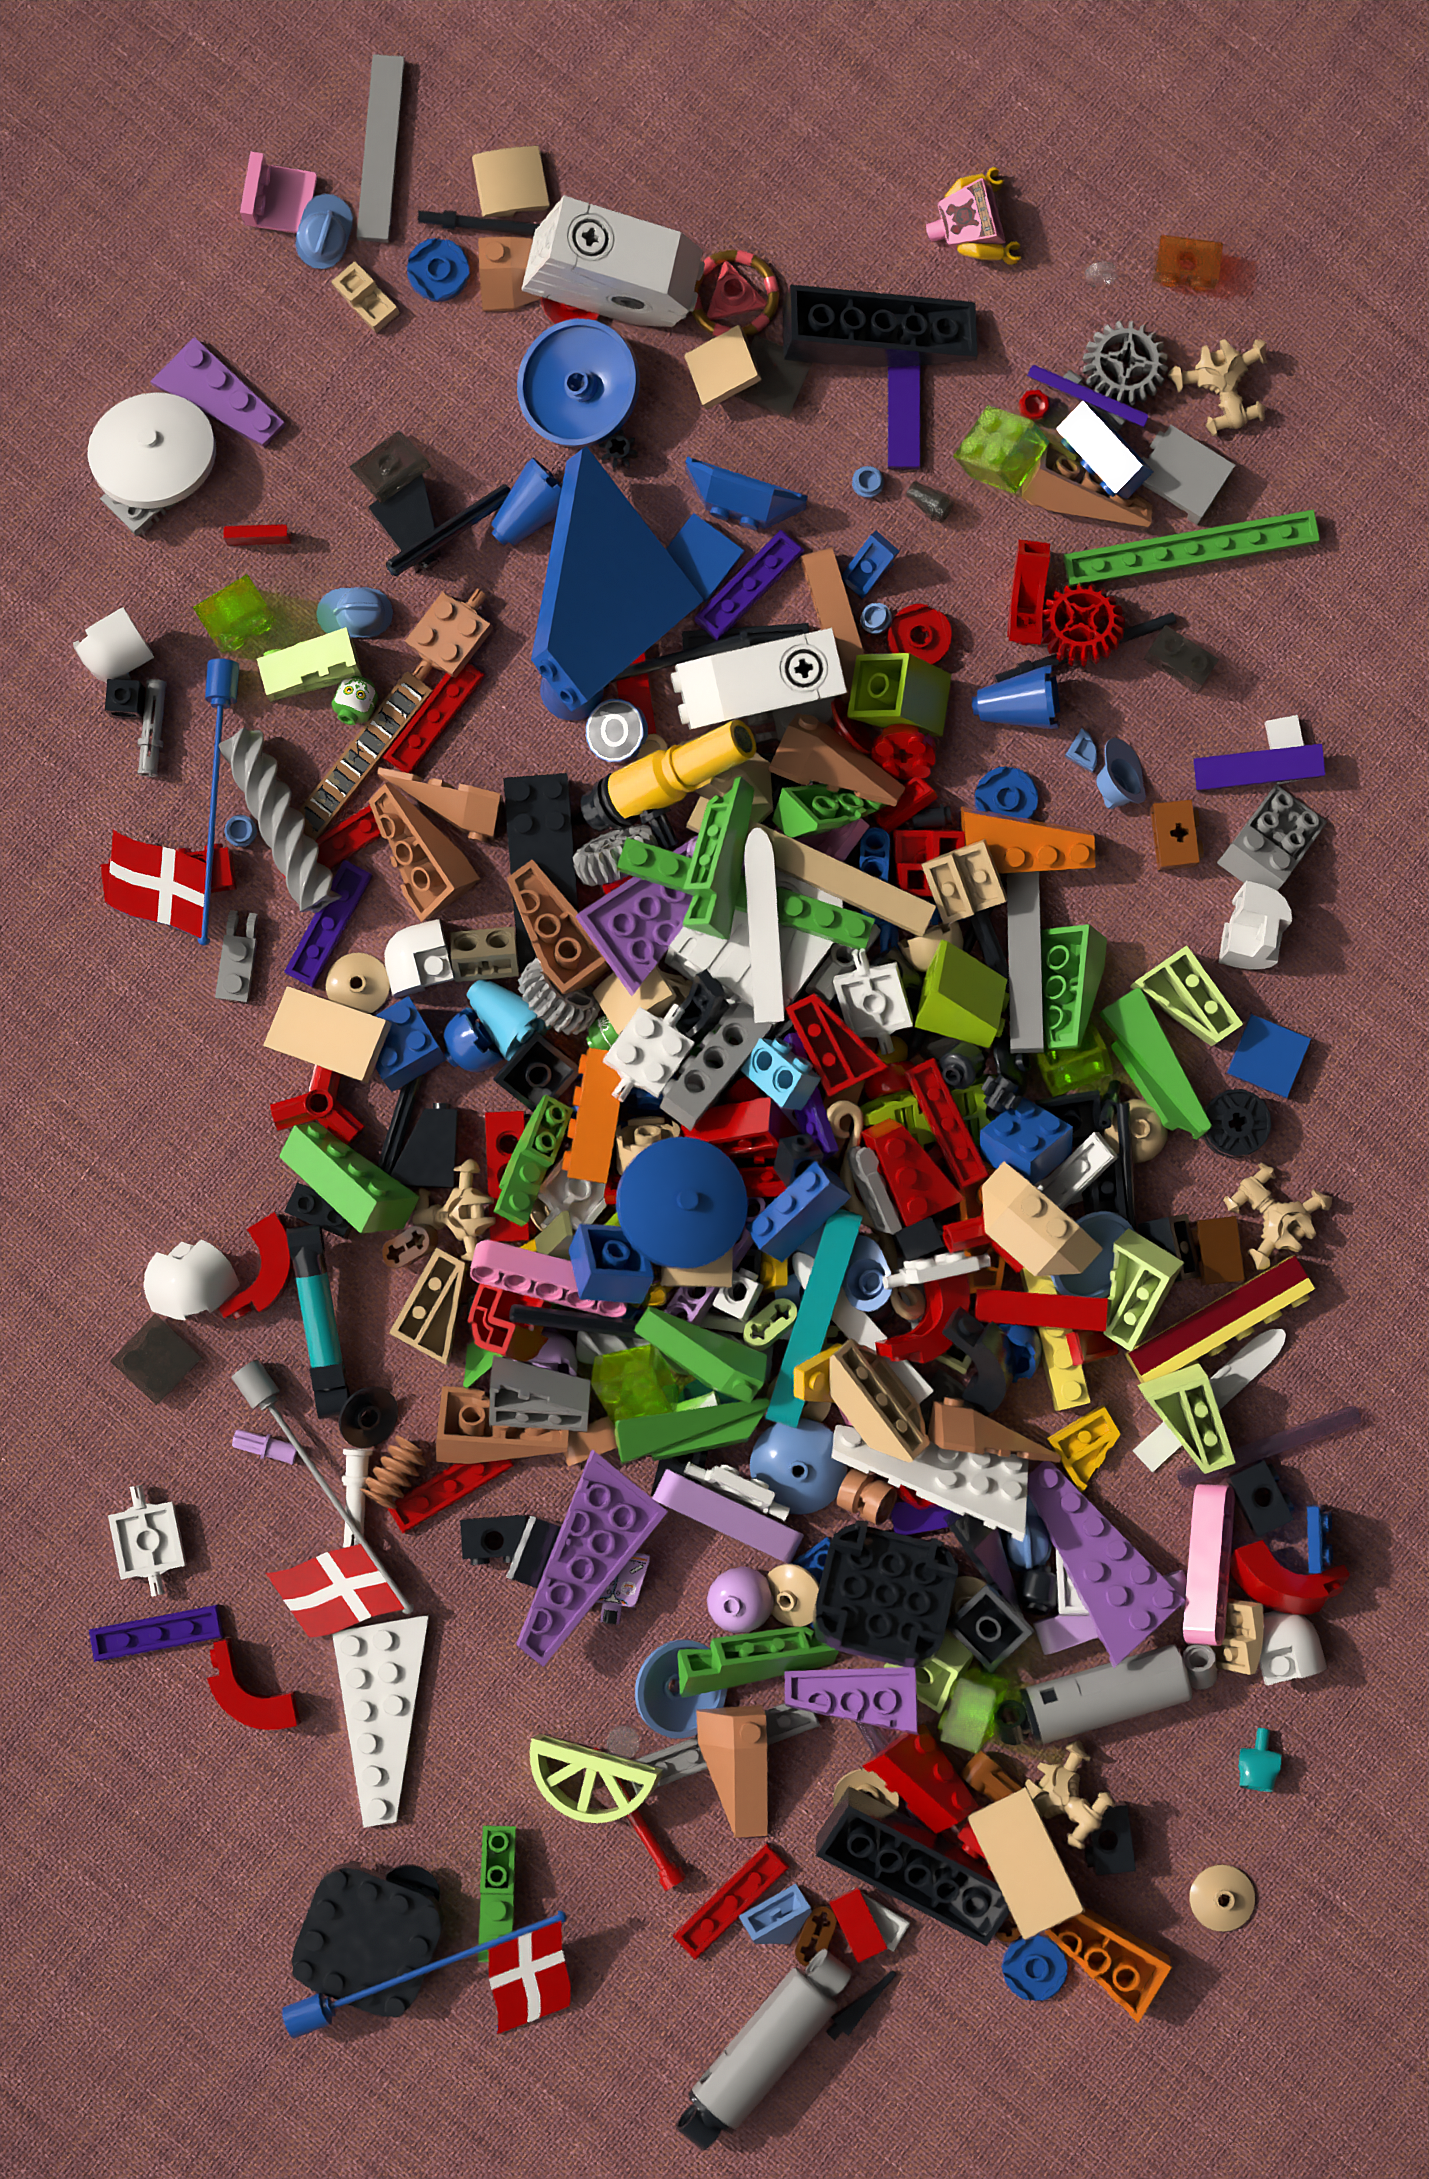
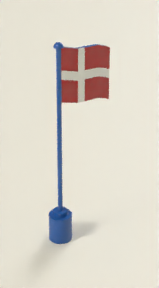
(161, 881)
(524, 1975)

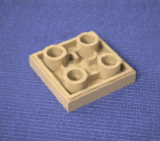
(722, 367)

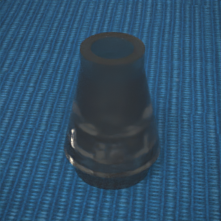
(931, 502)

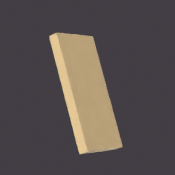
(327, 1034)
(1025, 1864)

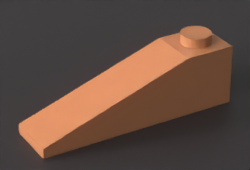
(503, 272)
(1065, 486)
(821, 755)
(467, 809)
(429, 863)
(556, 935)
(965, 1430)
(468, 1438)
(736, 1757)

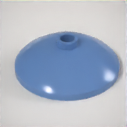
(1095, 1279)
(807, 1445)
(665, 1708)

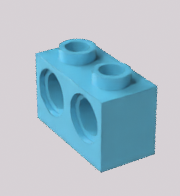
(781, 1073)

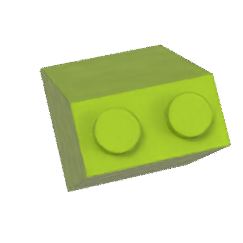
(899, 691)
(962, 997)

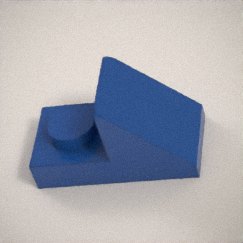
(870, 564)

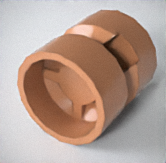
(870, 1498)

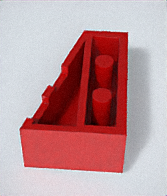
(744, 1129)
(910, 1174)
(924, 1779)

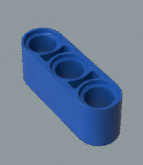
(875, 860)

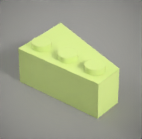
(309, 665)
(1189, 996)
(1139, 1286)
(1191, 1413)

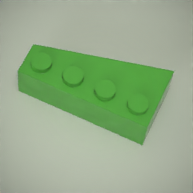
(348, 1180)

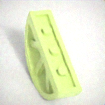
(594, 1761)

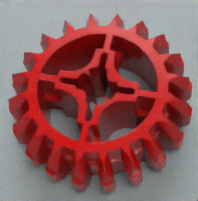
(1082, 613)

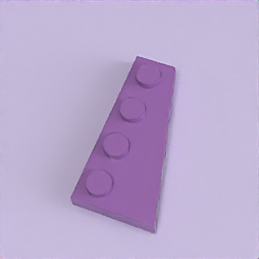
(218, 393)
(861, 1695)

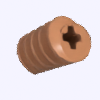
(395, 1473)

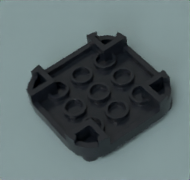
(884, 1595)
(366, 1933)

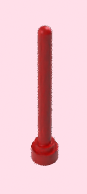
(669, 1873)

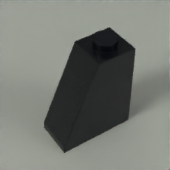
(407, 519)
(431, 1150)

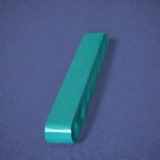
(814, 1311)

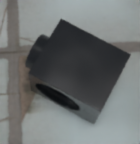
(125, 699)
(795, 1156)

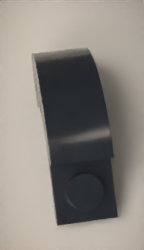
(702, 1007)
(991, 1354)

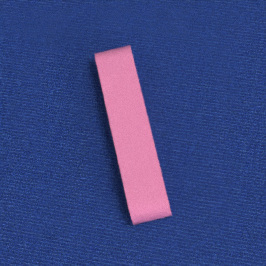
(534, 1276)
(1209, 1564)

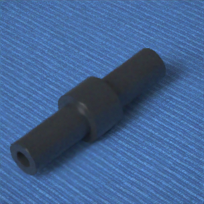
(1109, 1104)

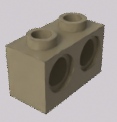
(484, 954)

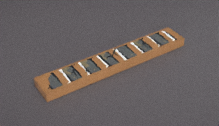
(363, 755)

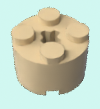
(640, 1134)

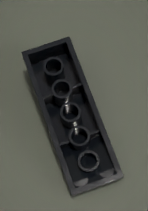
(876, 328)
(541, 832)
(912, 1865)

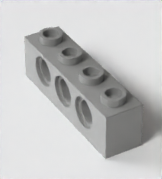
(690, 1106)

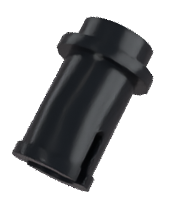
(932, 818)

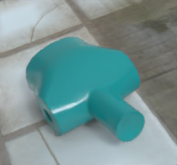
(1258, 1765)

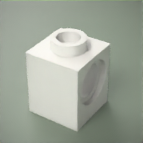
(739, 1309)

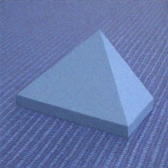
(777, 1918)

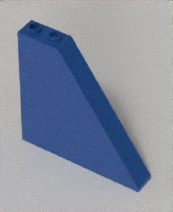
(605, 586)

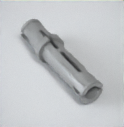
(149, 765)

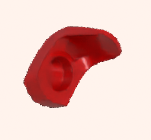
(889, 1080)

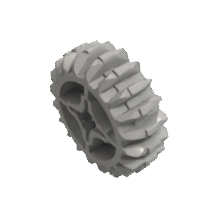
(1136, 363)
(599, 858)
(565, 1012)

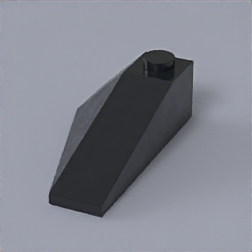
(986, 1552)

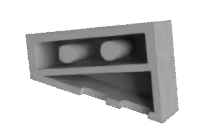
(537, 1397)

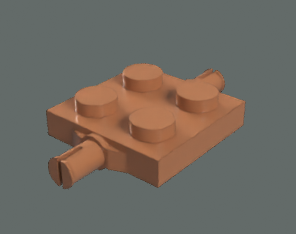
(449, 635)

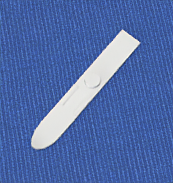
(763, 928)
(861, 1328)
(1224, 1384)

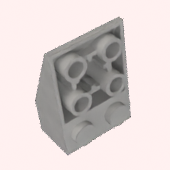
(1272, 840)

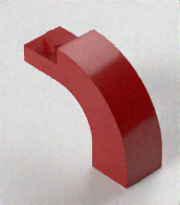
(1028, 592)
(275, 1269)
(926, 1339)
(1281, 1589)
(241, 1703)

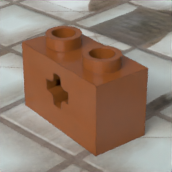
(1168, 851)

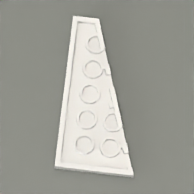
(957, 1480)
(379, 1693)

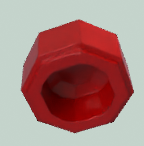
(1034, 405)

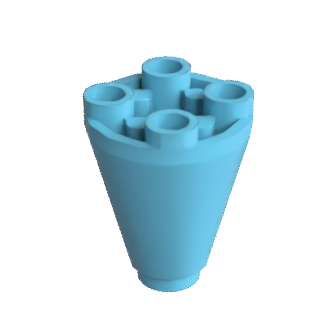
(504, 1016)

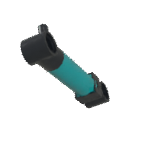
(326, 1361)

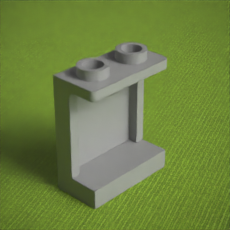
(1186, 472)

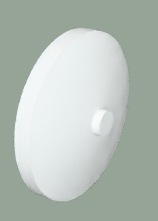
(152, 450)

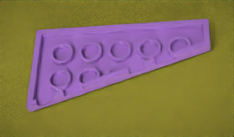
(636, 926)
(597, 1539)
(1109, 1575)

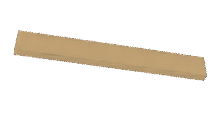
(838, 878)

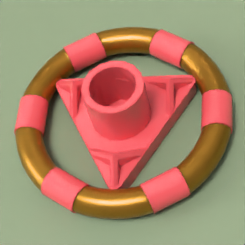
(735, 295)

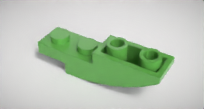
(531, 1158)
(497, 1884)

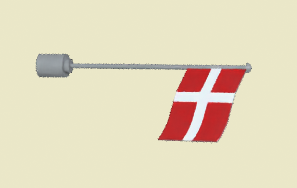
(342, 1583)

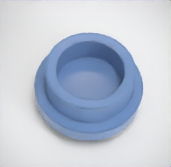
(867, 482)
(876, 618)
(240, 830)

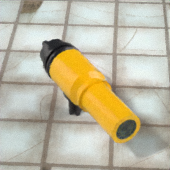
(663, 779)

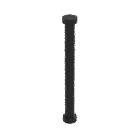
(683, 656)

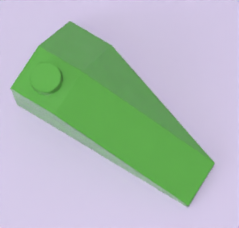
(815, 810)
(1070, 980)
(705, 1355)

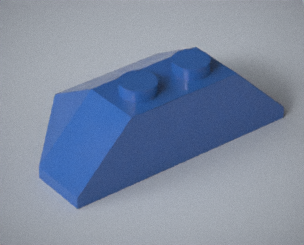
(742, 497)

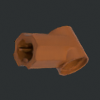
(987, 1777)

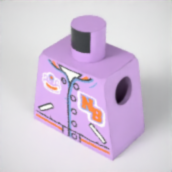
(623, 1589)

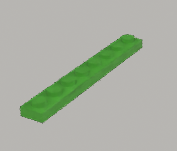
(1191, 548)
(792, 908)

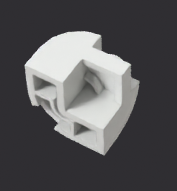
(113, 647)
(1255, 928)
(417, 958)
(189, 1280)
(1289, 1648)

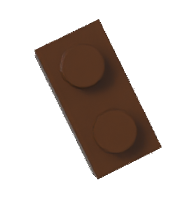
(1218, 1250)

